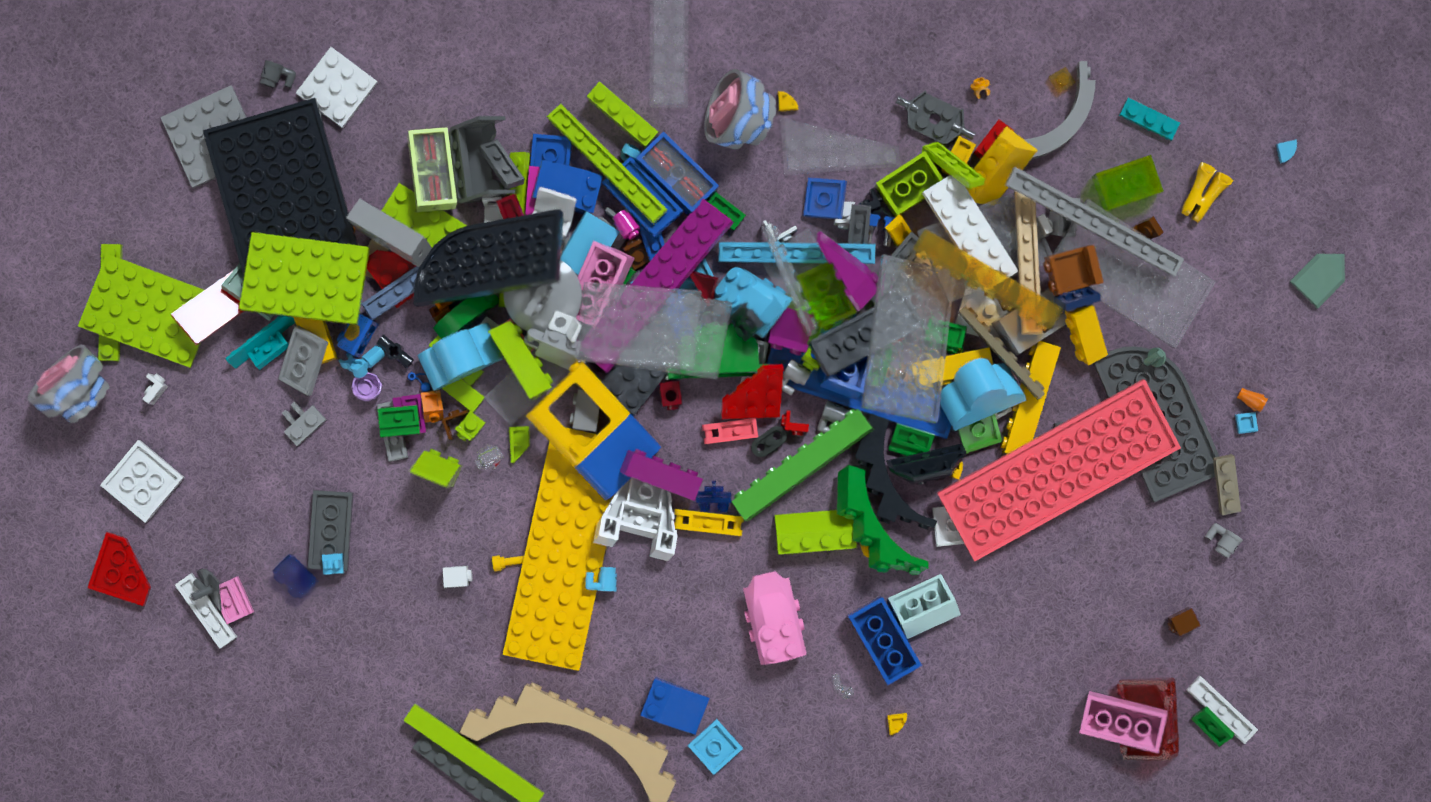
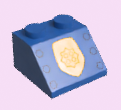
(357, 337)

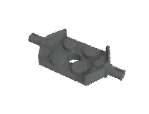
(951, 118)

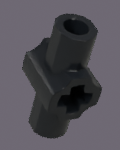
(387, 345)

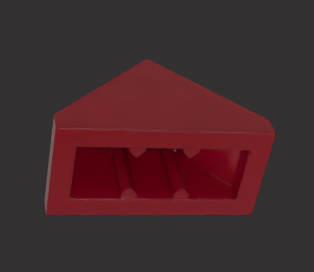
(705, 284)

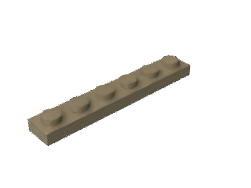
(1007, 358)

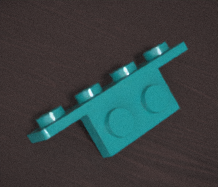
(264, 345)

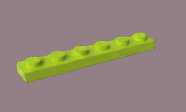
(108, 348)

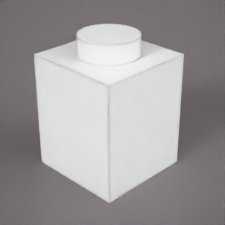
(456, 576)

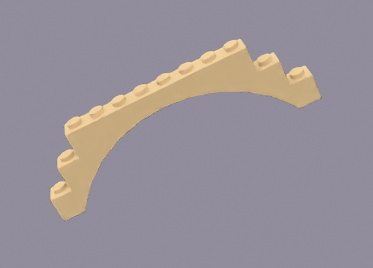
(540, 706)

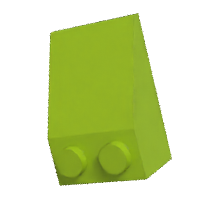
(436, 468)

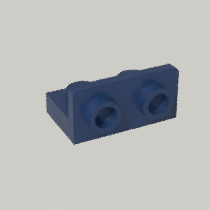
(1073, 299)

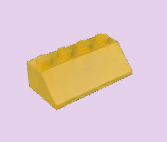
(997, 163)

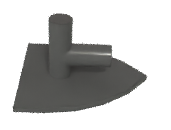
(208, 586)

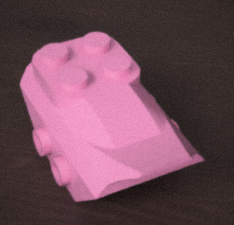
(774, 619)

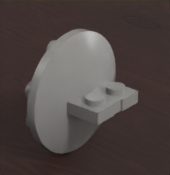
(536, 305)

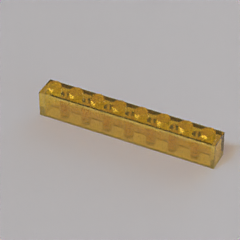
(988, 279)

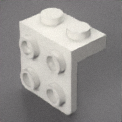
(551, 200)

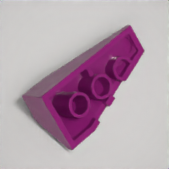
(857, 277)

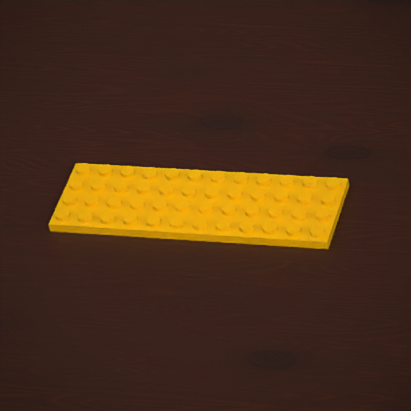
(551, 597)

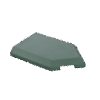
(1320, 277)

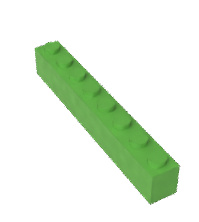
(802, 465)

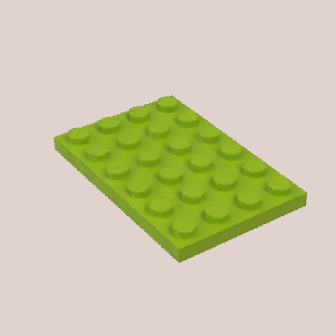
(304, 278)
(137, 307)

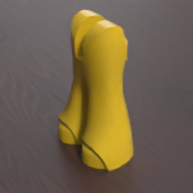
(1218, 184)

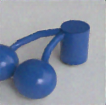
(425, 387)

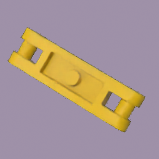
(708, 522)

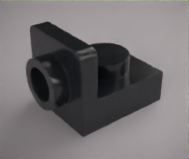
(876, 200)

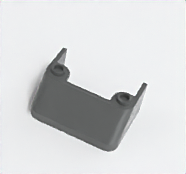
(470, 168)

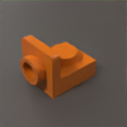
(432, 406)

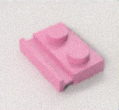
(234, 600)

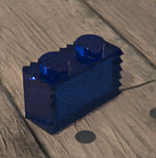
(294, 576)

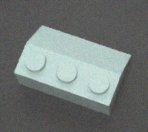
(924, 606)

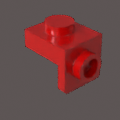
(796, 428)

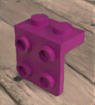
(788, 333)

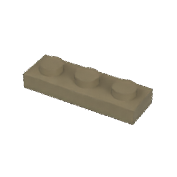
(1227, 484)

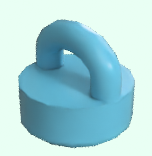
(630, 150)

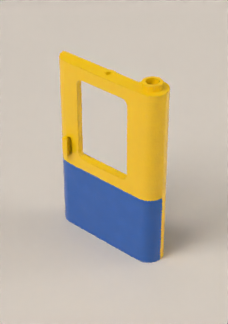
(604, 455)

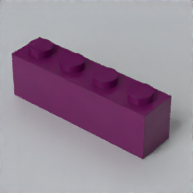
(660, 474)

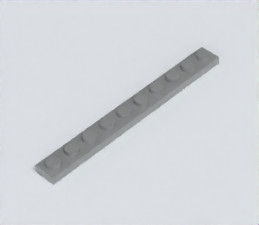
(1094, 221)

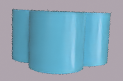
(459, 356)
(979, 392)

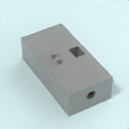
(389, 232)
(1009, 328)

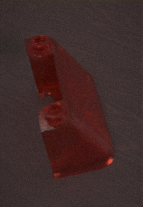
(1158, 694)

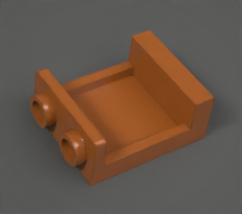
(1073, 270)

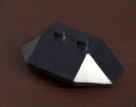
(928, 465)

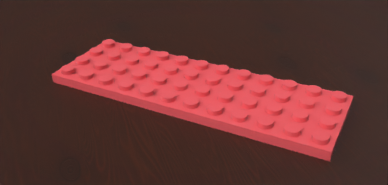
(1059, 470)

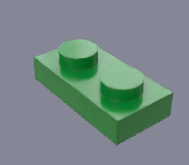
(727, 209)
(1212, 726)

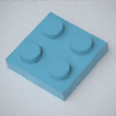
(715, 746)

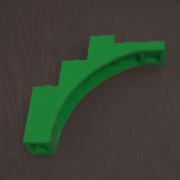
(855, 505)

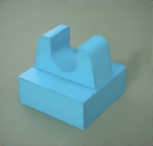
(333, 563)

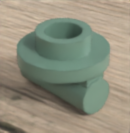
(1155, 357)

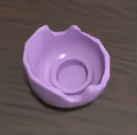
(366, 387)

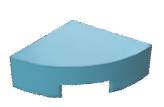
(1286, 150)

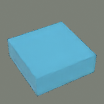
(1246, 422)

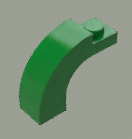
(464, 314)

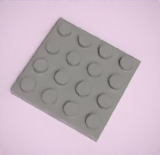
(186, 132)

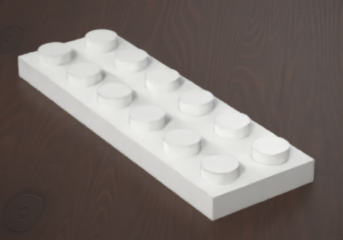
(967, 224)

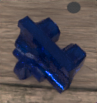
(713, 494)

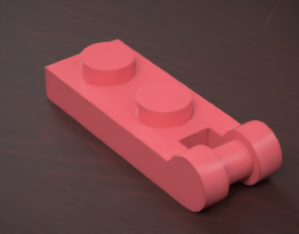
(731, 431)

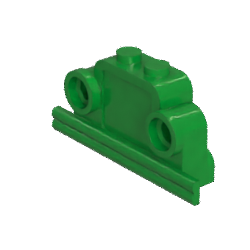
(737, 359)

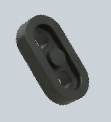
(768, 441)

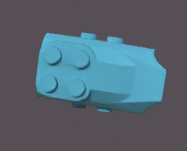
(760, 294)

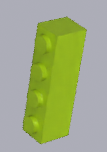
(622, 115)

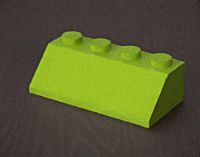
(522, 362)
(813, 532)

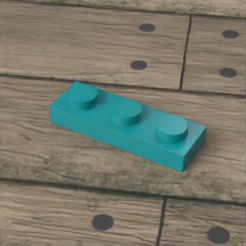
(1149, 119)

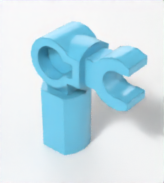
(359, 366)

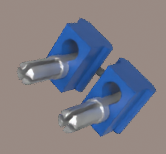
(873, 224)

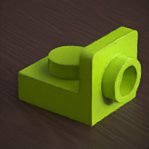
(469, 427)

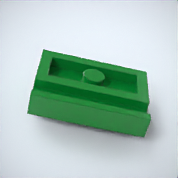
(398, 421)
(910, 440)

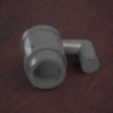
(272, 72)

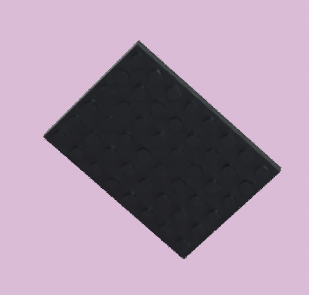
(279, 177)

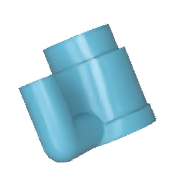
(606, 580)

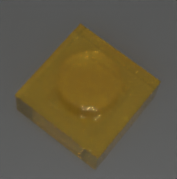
(1061, 80)

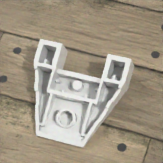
(640, 511)

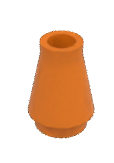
(1252, 399)

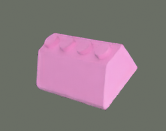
(604, 266)
(1123, 721)

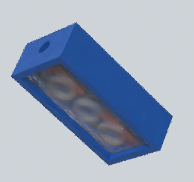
(676, 173)

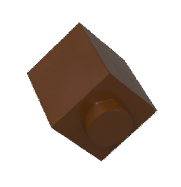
(1183, 621)

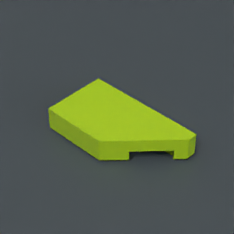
(518, 441)

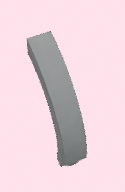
(1082, 104)

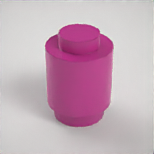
(626, 224)

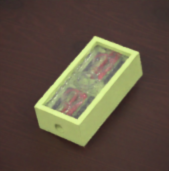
(432, 169)

